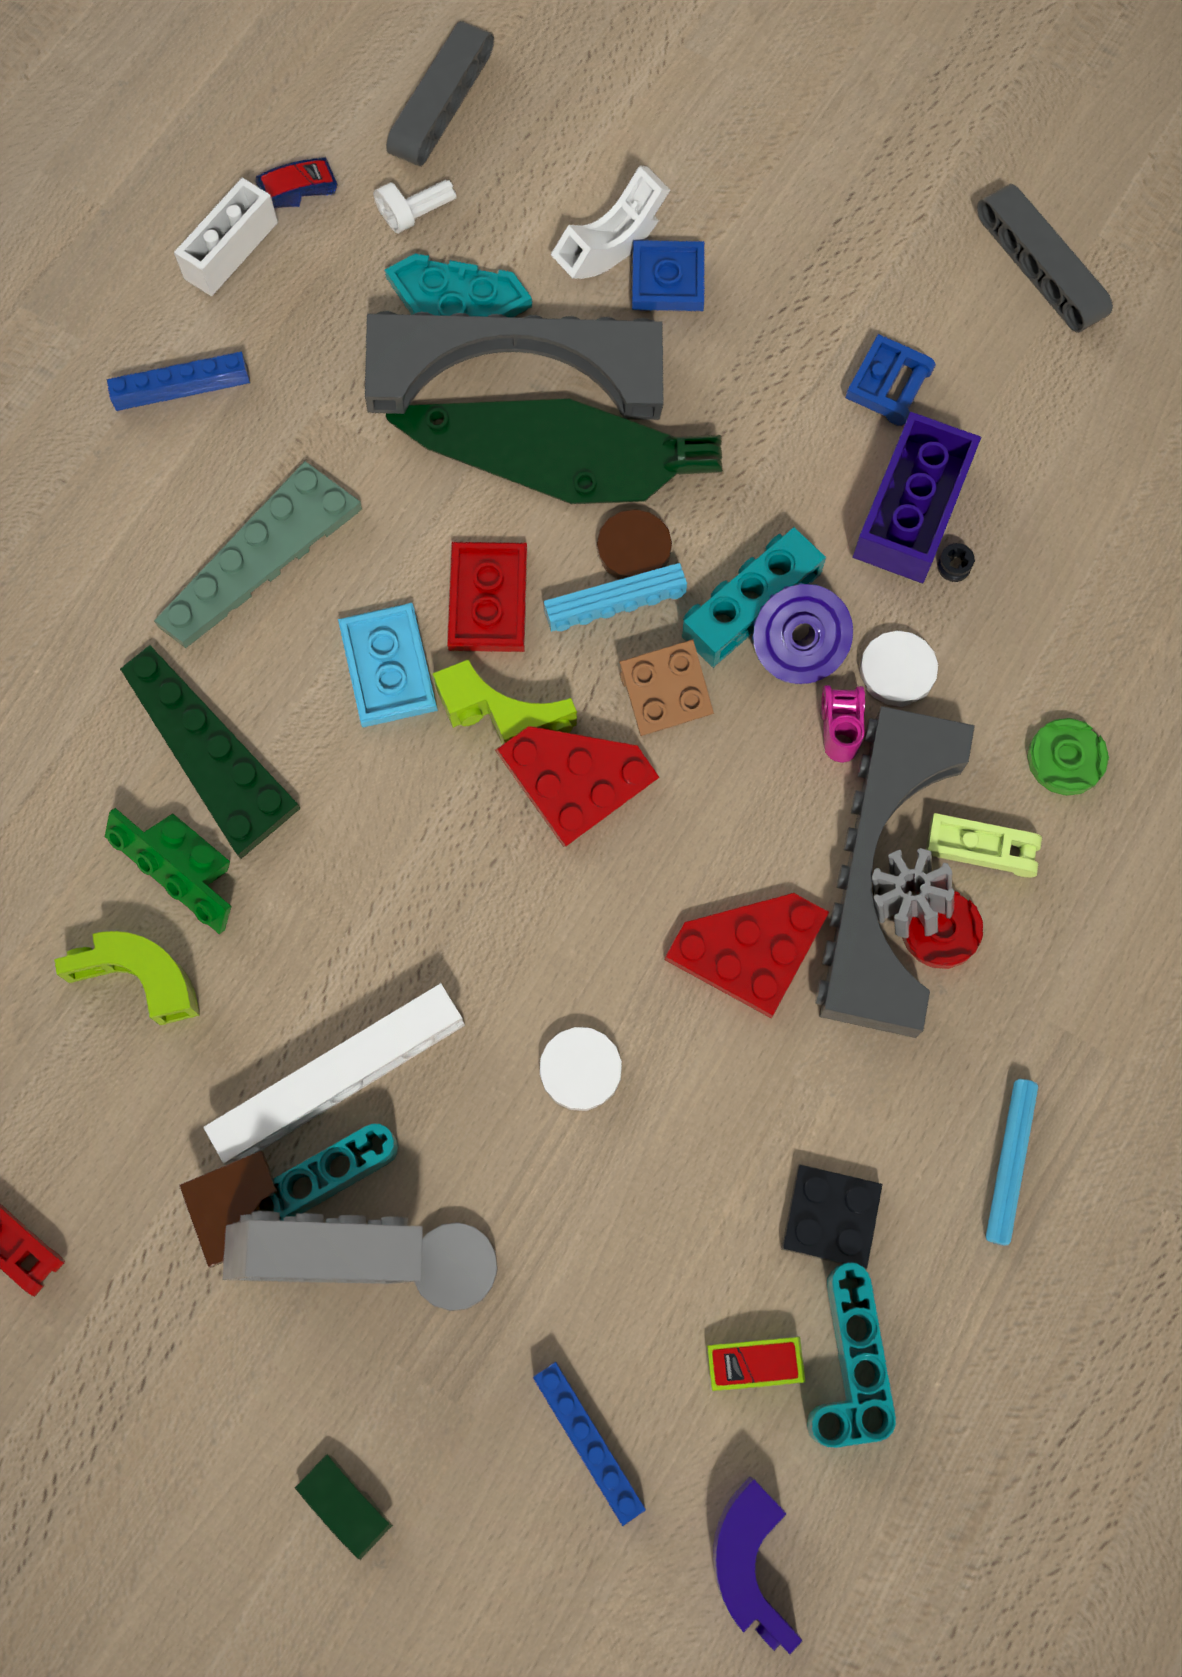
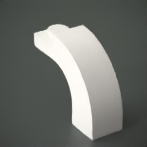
(599, 246)

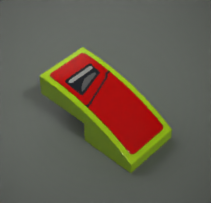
(756, 1364)

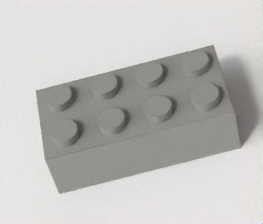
(317, 1251)

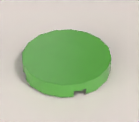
(1067, 757)

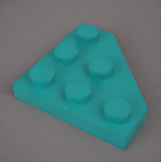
(456, 288)

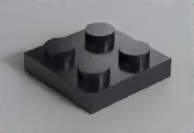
(832, 1216)

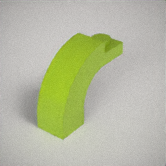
(165, 983)

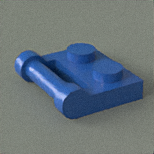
(879, 374)

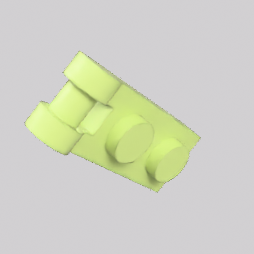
(983, 844)

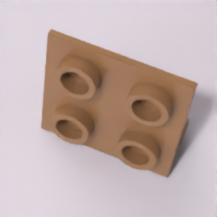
(666, 687)

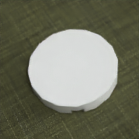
(898, 668)
(580, 1068)

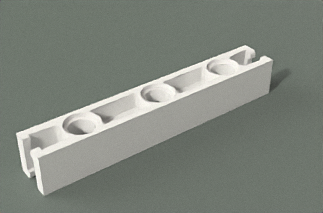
(334, 1076)

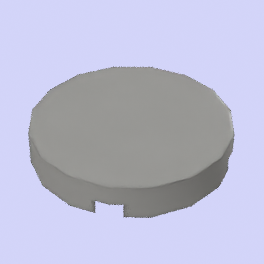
(456, 1266)

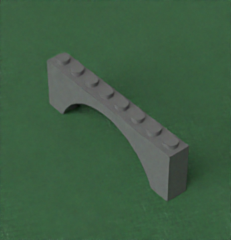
(415, 348)
(864, 976)

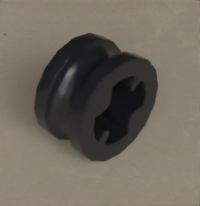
(949, 553)

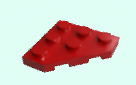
(575, 777)
(750, 948)

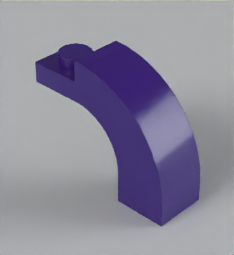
(738, 1536)

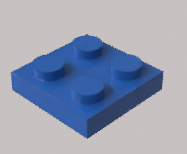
(668, 275)

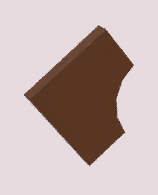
(223, 1197)

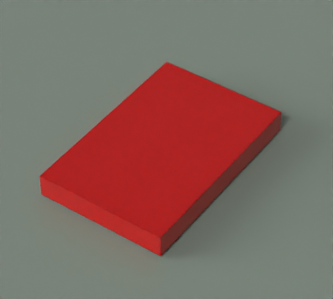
(487, 597)

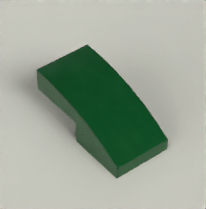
(343, 1507)

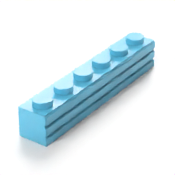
(615, 597)

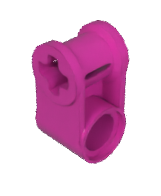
(842, 714)

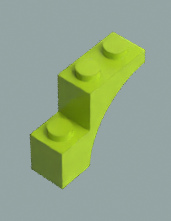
(470, 698)

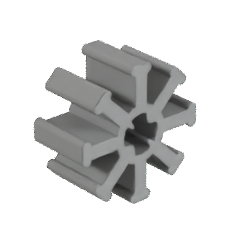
(934, 897)

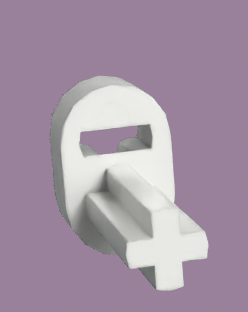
(401, 212)

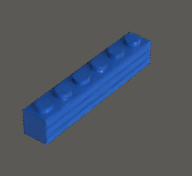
(178, 381)
(589, 1444)

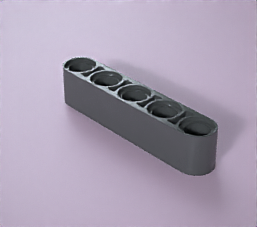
(440, 93)
(1044, 258)

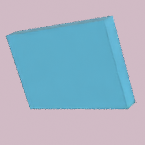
(387, 665)

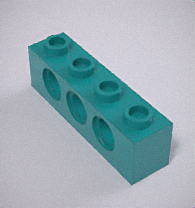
(718, 639)

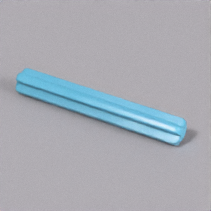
(1012, 1162)

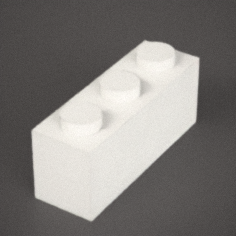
(226, 236)

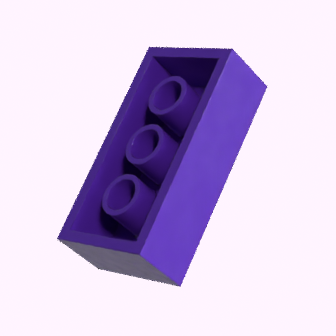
(916, 497)

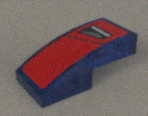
(297, 179)

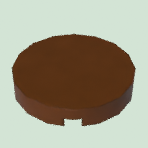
(633, 544)

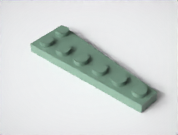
(274, 536)

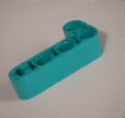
(318, 1170)
(850, 1354)

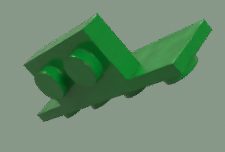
(177, 861)

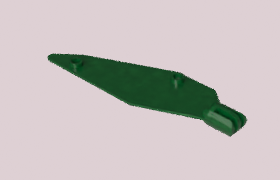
(560, 447)

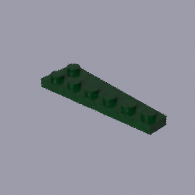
(225, 774)

